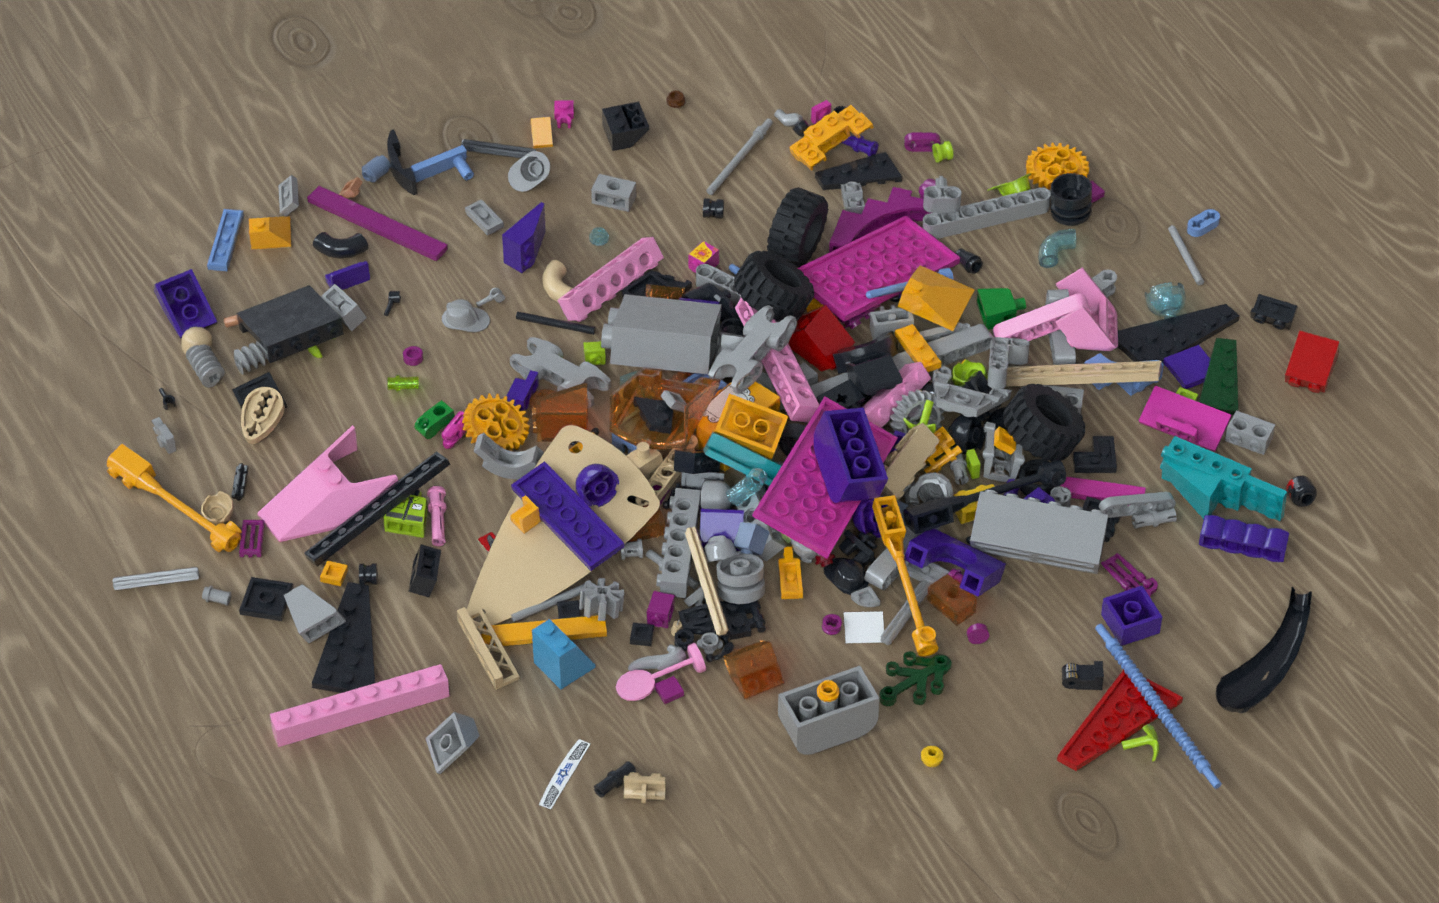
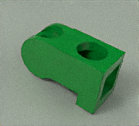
(434, 420)

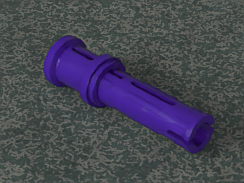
(862, 145)

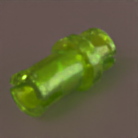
(402, 383)

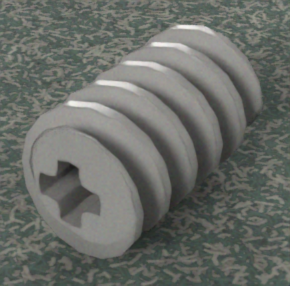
(250, 356)
(205, 364)

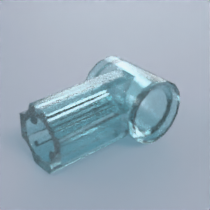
(746, 487)

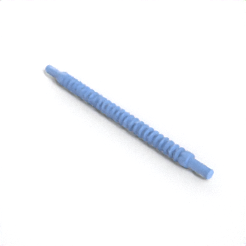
(1156, 704)

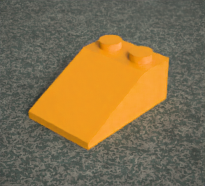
(751, 425)

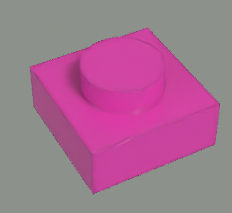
(819, 111)

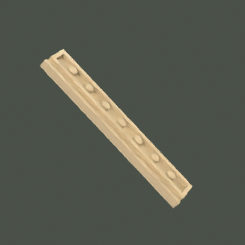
(1084, 373)

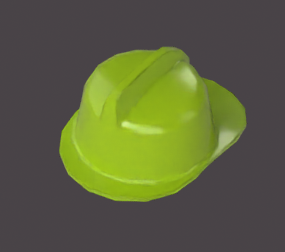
(1016, 186)

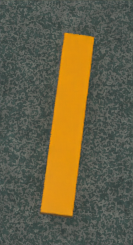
(572, 627)

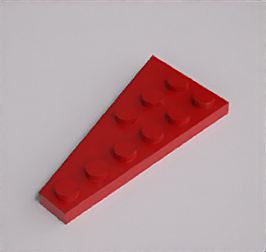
(1113, 720)

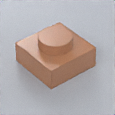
(351, 188)

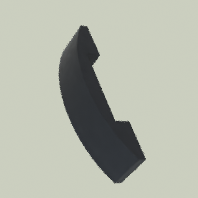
(403, 176)

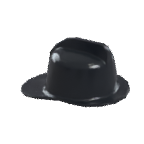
(846, 575)

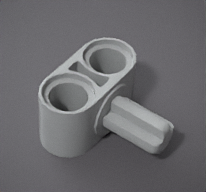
(942, 197)

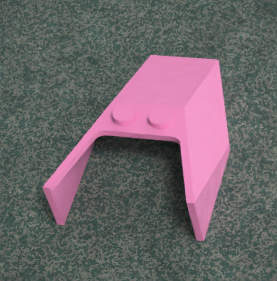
(321, 495)

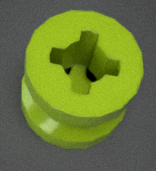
(942, 151)

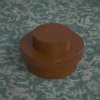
(675, 99)

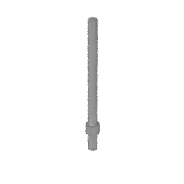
(758, 134)

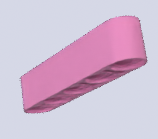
(1041, 320)

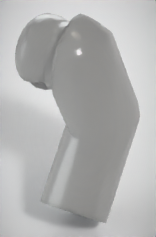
(788, 119)

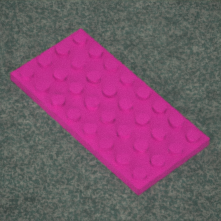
(874, 262)
(798, 496)

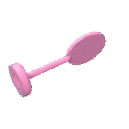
(640, 683)

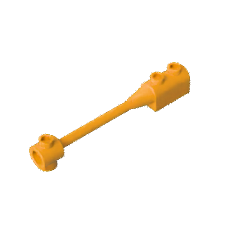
(141, 474)
(893, 533)

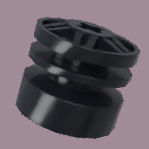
(1071, 199)

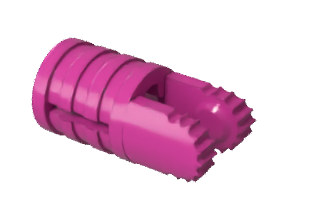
(453, 431)

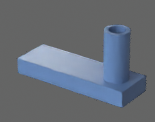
(443, 162)

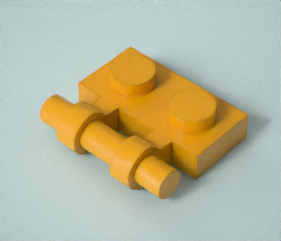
(944, 445)

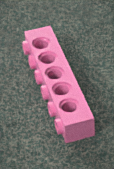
(622, 270)

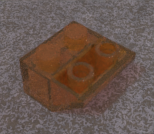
(754, 668)

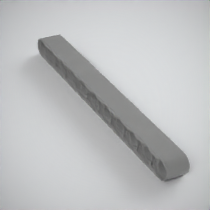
(948, 350)

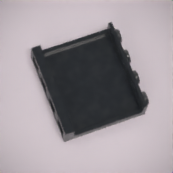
(291, 323)

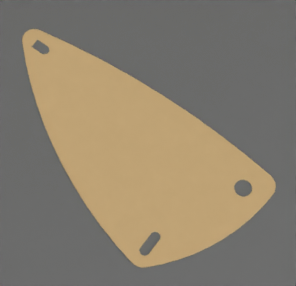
(537, 564)

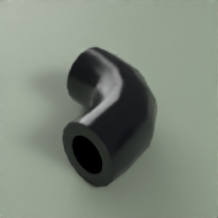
(340, 248)

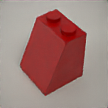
(819, 337)
(1312, 362)

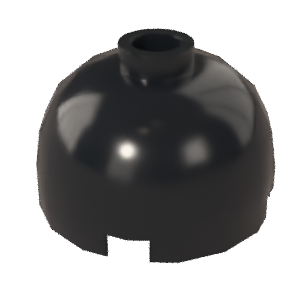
(967, 433)

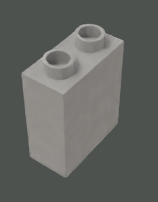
(662, 334)

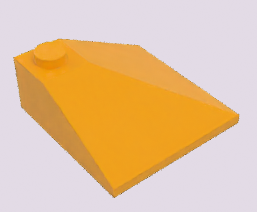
(935, 297)

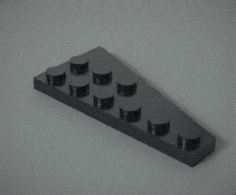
(1174, 334)

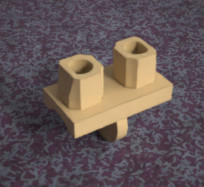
(644, 787)

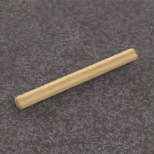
(706, 581)

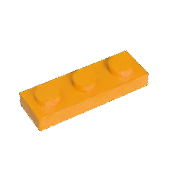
(917, 347)

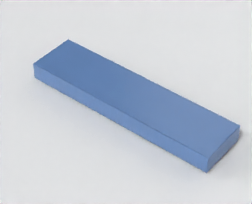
(225, 240)

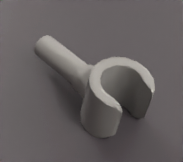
(495, 294)

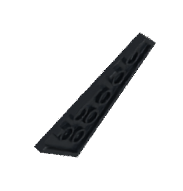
(348, 652)

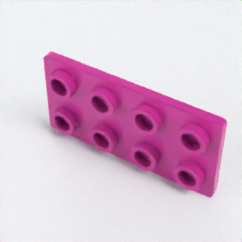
(1185, 418)

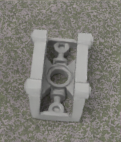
(1010, 463)

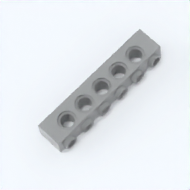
(678, 557)

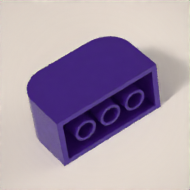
(849, 456)

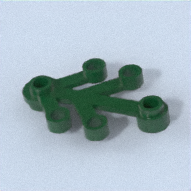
(916, 676)

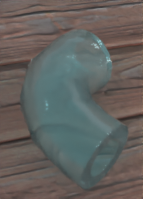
(1053, 245)

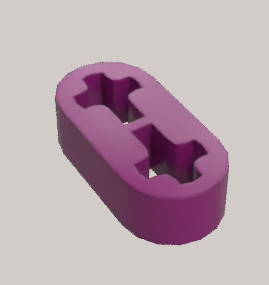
(921, 140)

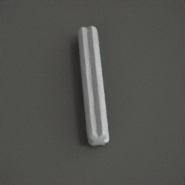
(155, 578)
(903, 615)

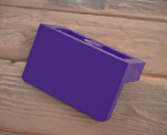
(349, 276)
(523, 389)

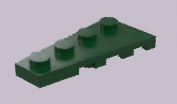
(1221, 378)

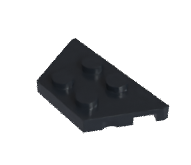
(654, 278)

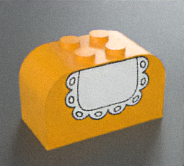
(755, 393)

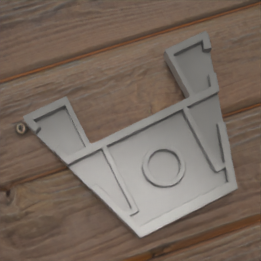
(965, 400)

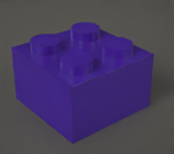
(1131, 615)

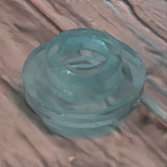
(599, 236)

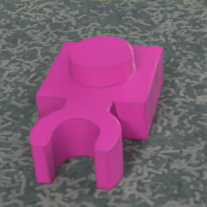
(564, 112)

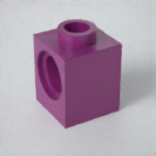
(660, 609)

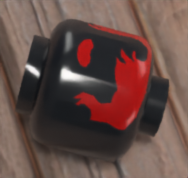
(1301, 491)

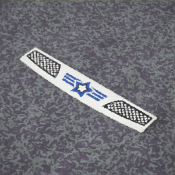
(563, 774)

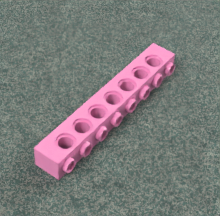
(785, 376)

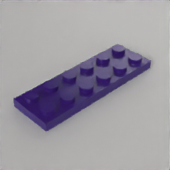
(568, 516)

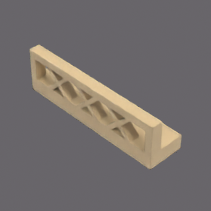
(483, 650)

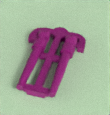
(1127, 580)

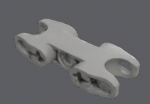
(746, 358)
(551, 366)

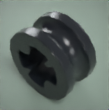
(681, 634)

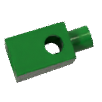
(997, 305)

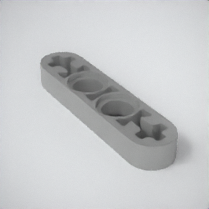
(1116, 505)

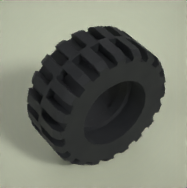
(798, 226)
(773, 282)
(1044, 422)

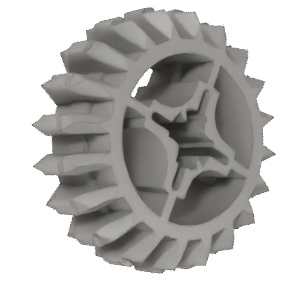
(912, 408)

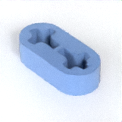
(1206, 221)

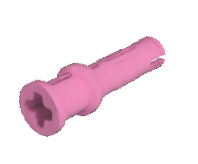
(437, 509)

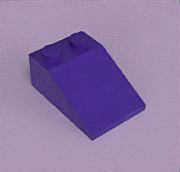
(524, 239)
(184, 302)

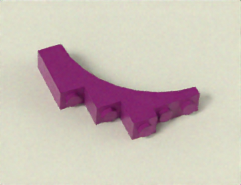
(876, 215)

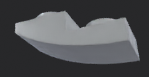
(852, 197)

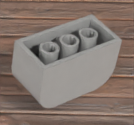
(822, 724)

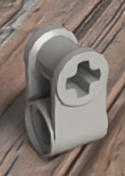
(1105, 281)

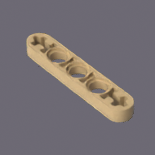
(667, 464)

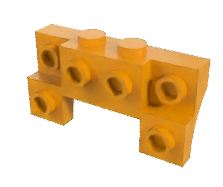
(827, 134)

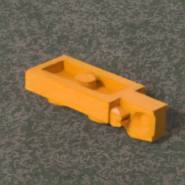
(790, 576)

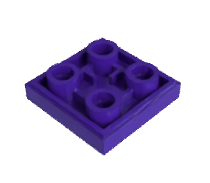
(1188, 366)

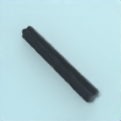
(496, 149)

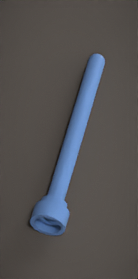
(900, 287)

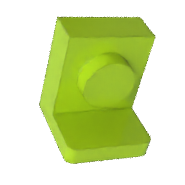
(594, 353)

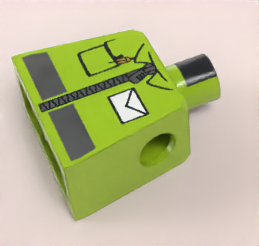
(408, 516)

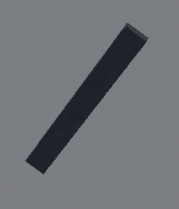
(376, 509)

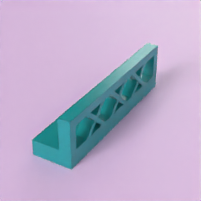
(739, 457)

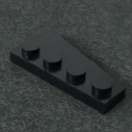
(870, 169)

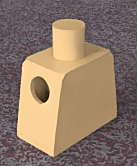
(646, 459)

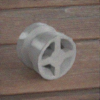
(1061, 495)

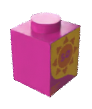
(703, 254)

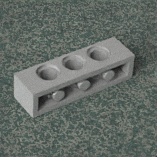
(774, 541)

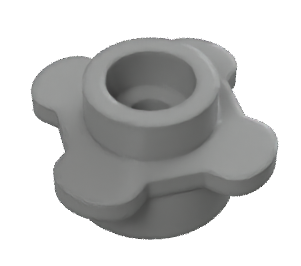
(709, 643)

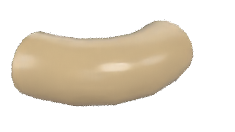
(553, 281)

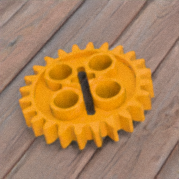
(1055, 161)
(496, 418)

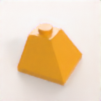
(270, 232)

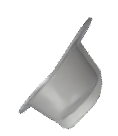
(529, 171)
(464, 317)
(719, 548)

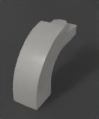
(506, 462)

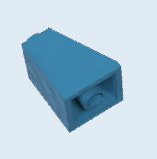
(558, 655)

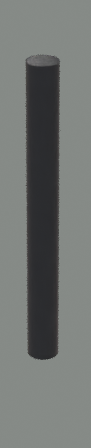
(556, 323)

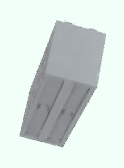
(1039, 531)

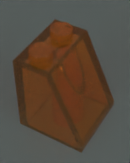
(560, 410)

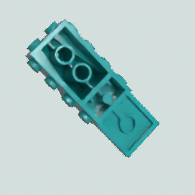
(1209, 480)

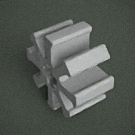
(601, 599)

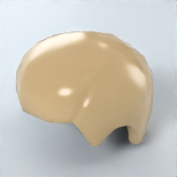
(195, 336)
(217, 508)

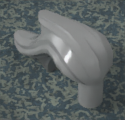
(659, 662)

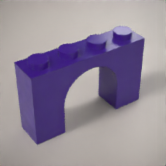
(980, 569)

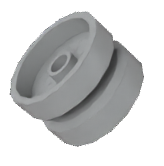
(740, 578)

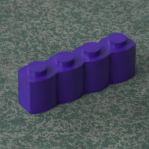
(1244, 538)

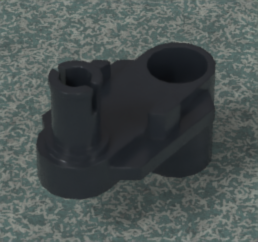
(712, 293)

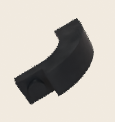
(886, 342)

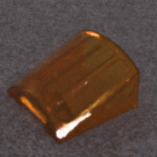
(649, 384)

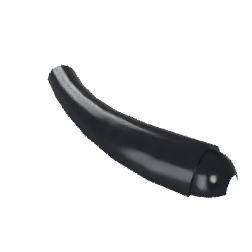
(1243, 686)

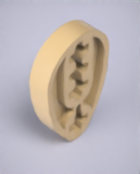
(252, 408)

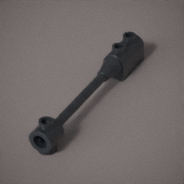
(940, 511)

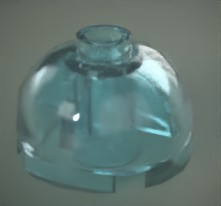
(1166, 299)

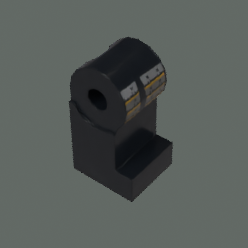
(1083, 676)

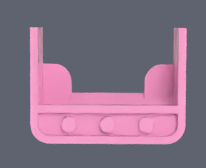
(1087, 330)

